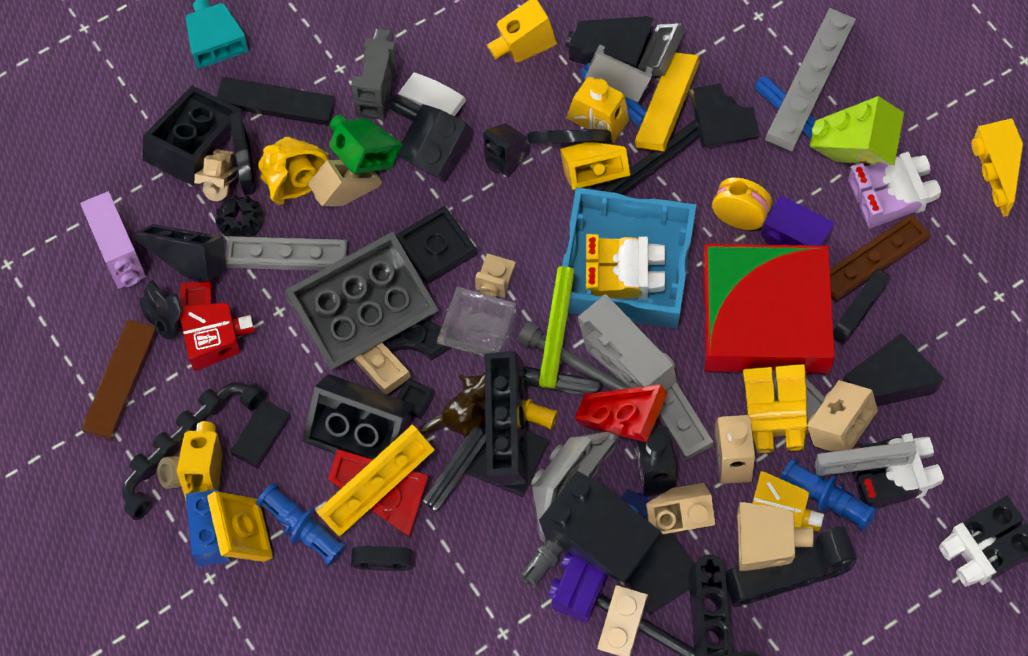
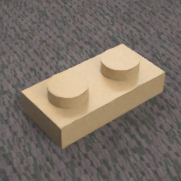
(383, 368)
(622, 621)

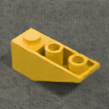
(1000, 155)

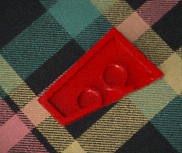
(623, 411)
(399, 505)

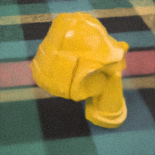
(290, 167)

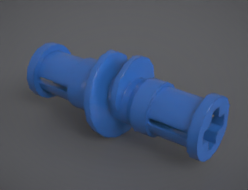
(829, 496)
(300, 524)

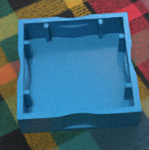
(619, 217)

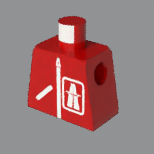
(212, 333)

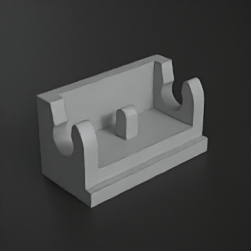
(618, 74)

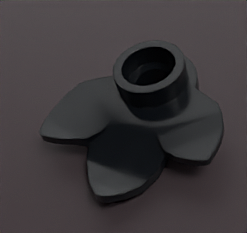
(162, 310)

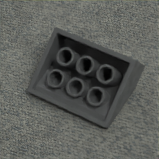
(360, 301)

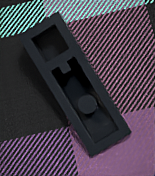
(186, 251)

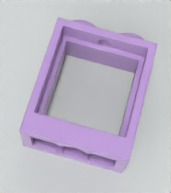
(113, 240)

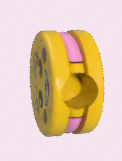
(742, 203)

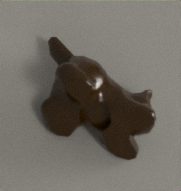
(463, 410)

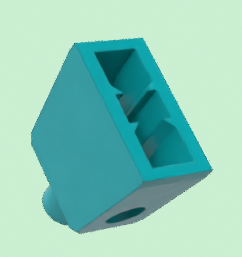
(213, 34)

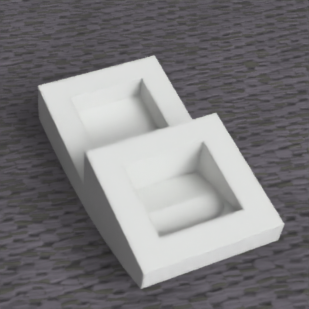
(432, 93)

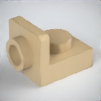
(495, 276)

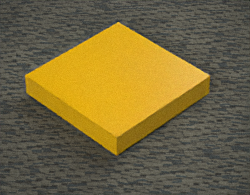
(239, 527)

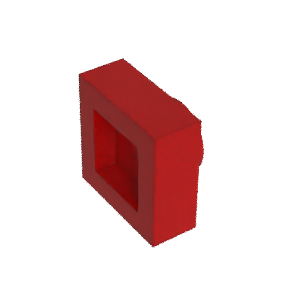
(196, 293)

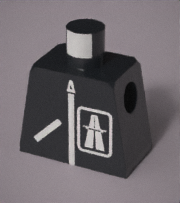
(655, 458)

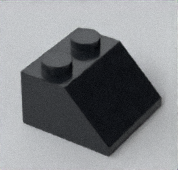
(435, 141)

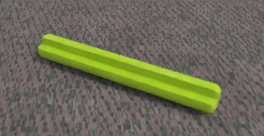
(556, 327)

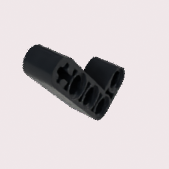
(828, 558)
(705, 620)

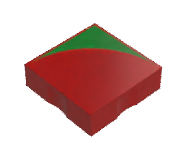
(767, 307)

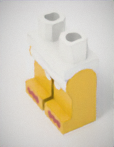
(621, 267)

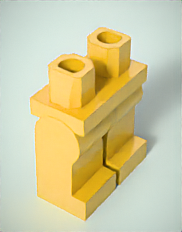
(781, 417)

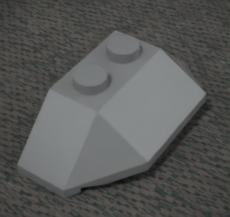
(579, 454)

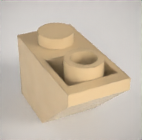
(682, 509)

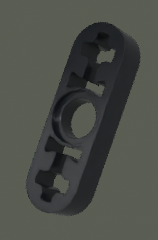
(861, 306)

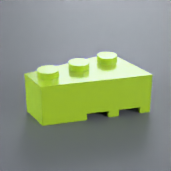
(860, 133)

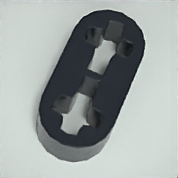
(381, 558)

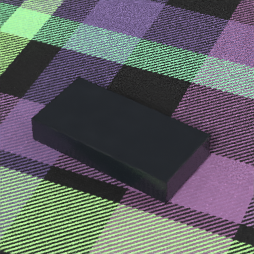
(260, 434)

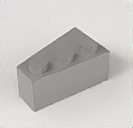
(624, 347)

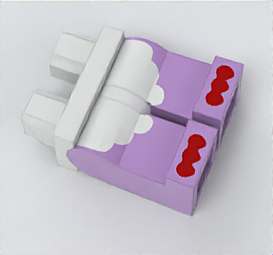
(893, 190)

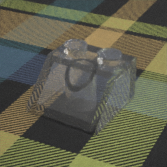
(478, 322)

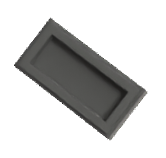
(661, 48)

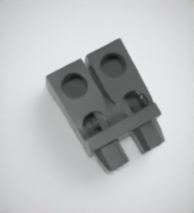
(374, 88)

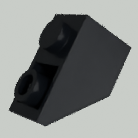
(505, 149)

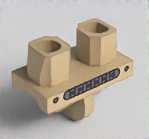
(217, 174)

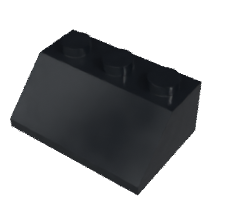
(354, 418)

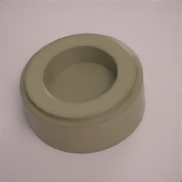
(167, 472)

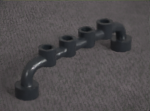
(143, 468)

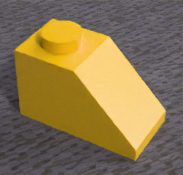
(594, 163)

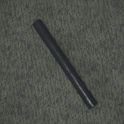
(654, 632)

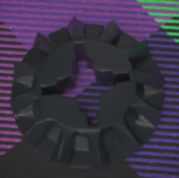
(250, 223)

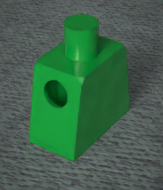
(363, 145)

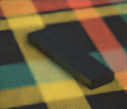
(277, 101)

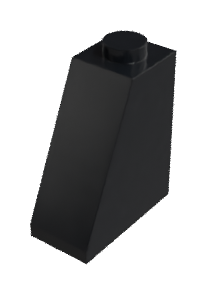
(622, 38)
(896, 373)

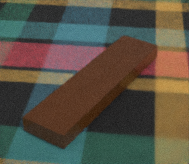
(876, 254)
(119, 380)

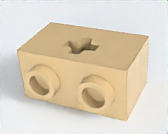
(842, 417)

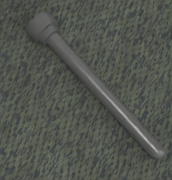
(532, 337)

